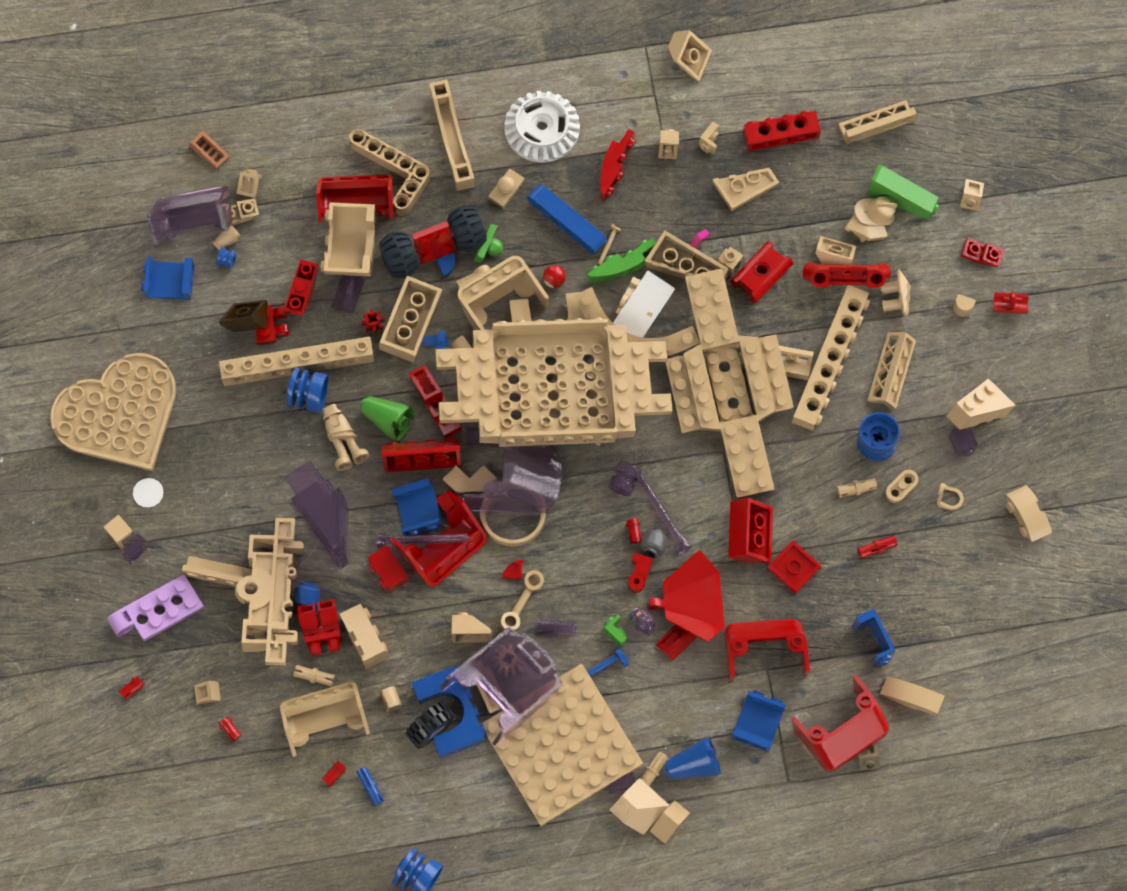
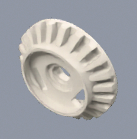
(552, 143)

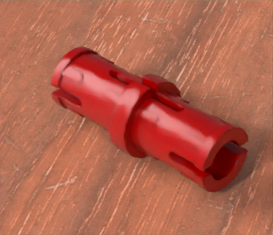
(877, 546)

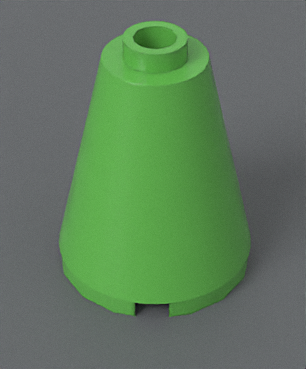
(388, 416)

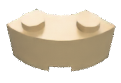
(1025, 508)

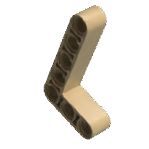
(394, 165)

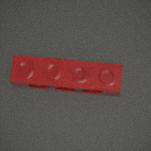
(774, 137)

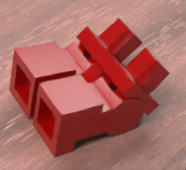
(318, 625)

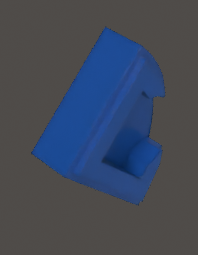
(446, 264)

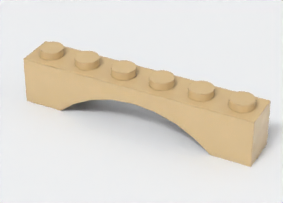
(451, 135)

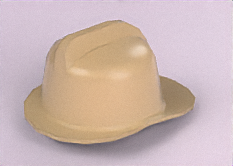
(875, 211)

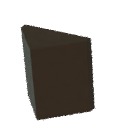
(246, 316)

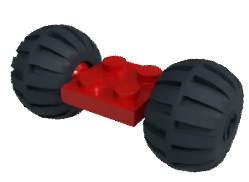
(463, 227)

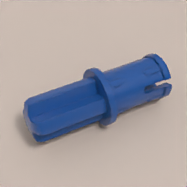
(370, 786)

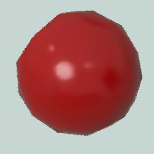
(554, 276)

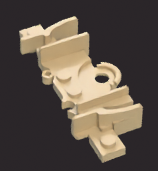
(273, 585)

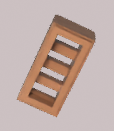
(202, 136)

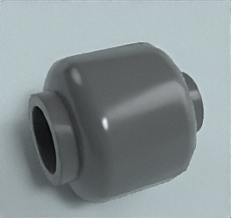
(653, 543)

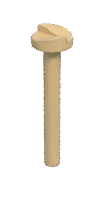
(614, 229)

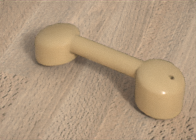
(533, 581)

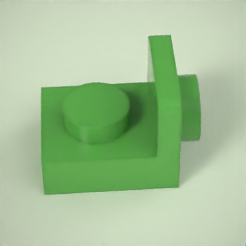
(617, 635)

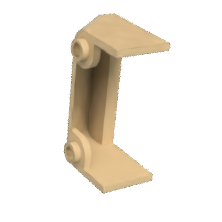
(495, 284)
(322, 711)

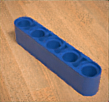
(567, 218)

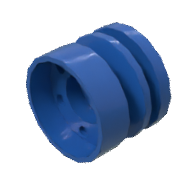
(307, 390)
(875, 427)
(417, 874)

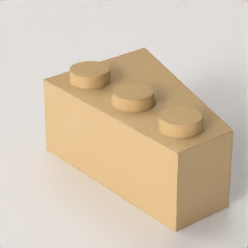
(980, 406)
(364, 636)

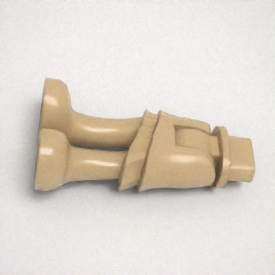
(338, 431)

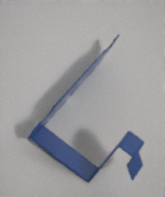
(434, 340)

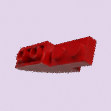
(612, 164)

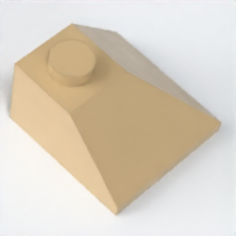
(689, 53)
(834, 252)
(469, 629)
(639, 807)

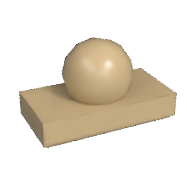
(506, 188)

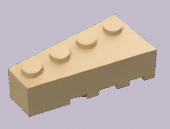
(679, 258)

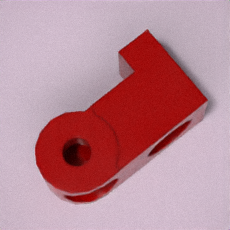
(638, 579)

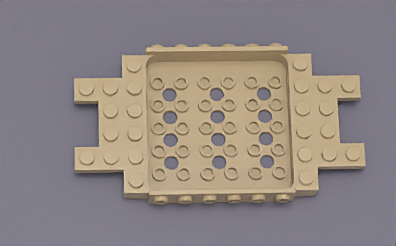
(620, 382)

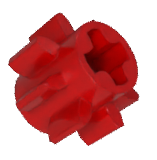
(374, 326)

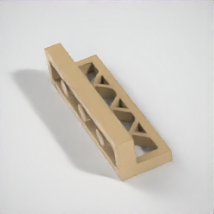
(877, 125)
(793, 365)
(896, 369)
(216, 572)

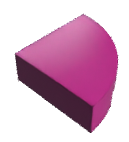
(703, 235)

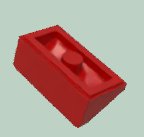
(675, 642)

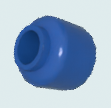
(307, 594)

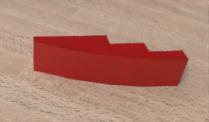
(431, 396)

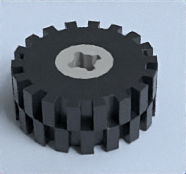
(430, 724)

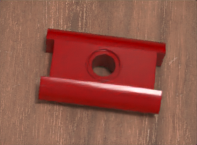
(758, 284)

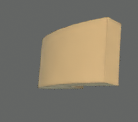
(244, 211)

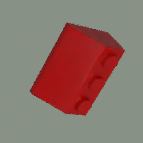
(750, 531)

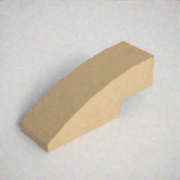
(912, 695)

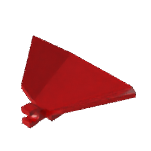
(693, 598)

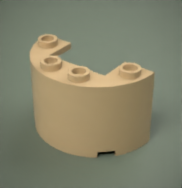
(349, 239)

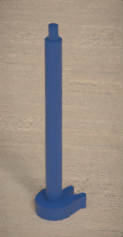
(619, 655)

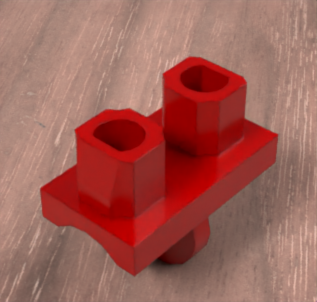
(1010, 303)

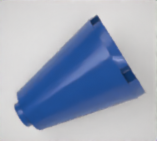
(694, 761)

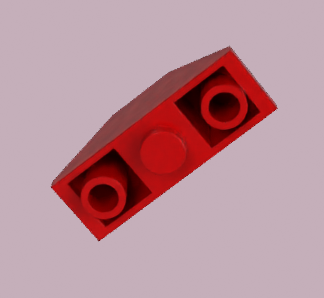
(302, 288)

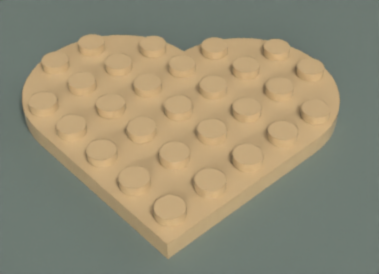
(120, 414)

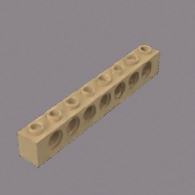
(852, 297)
(307, 358)

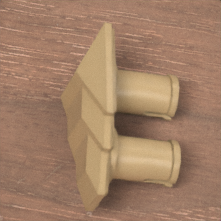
(901, 286)

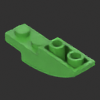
(617, 267)

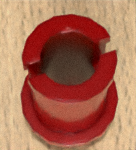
(634, 530)
(130, 688)
(230, 729)
(334, 773)

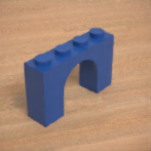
(469, 731)

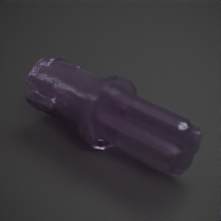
(556, 626)

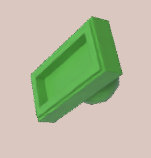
(492, 246)

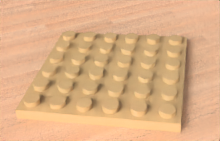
(565, 748)

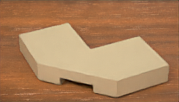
(461, 483)

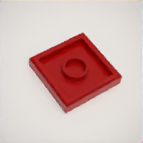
(794, 567)

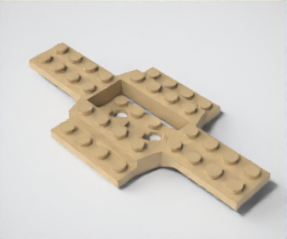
(694, 393)

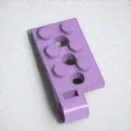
(126, 618)

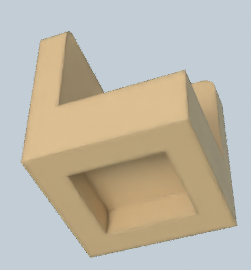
(118, 530)

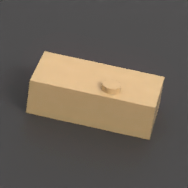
(410, 319)

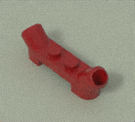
(824, 275)

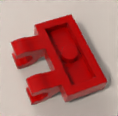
(269, 335)

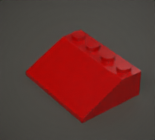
(421, 456)

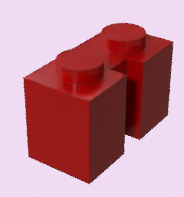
(388, 569)

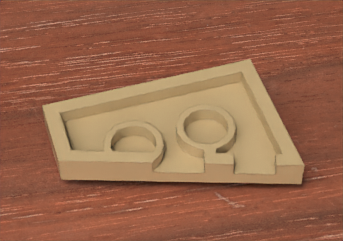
(745, 187)

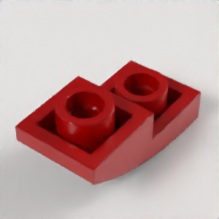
(980, 253)

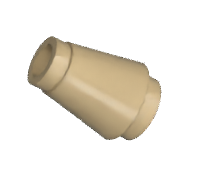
(226, 238)

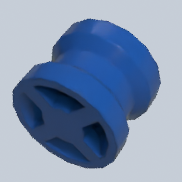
(226, 258)

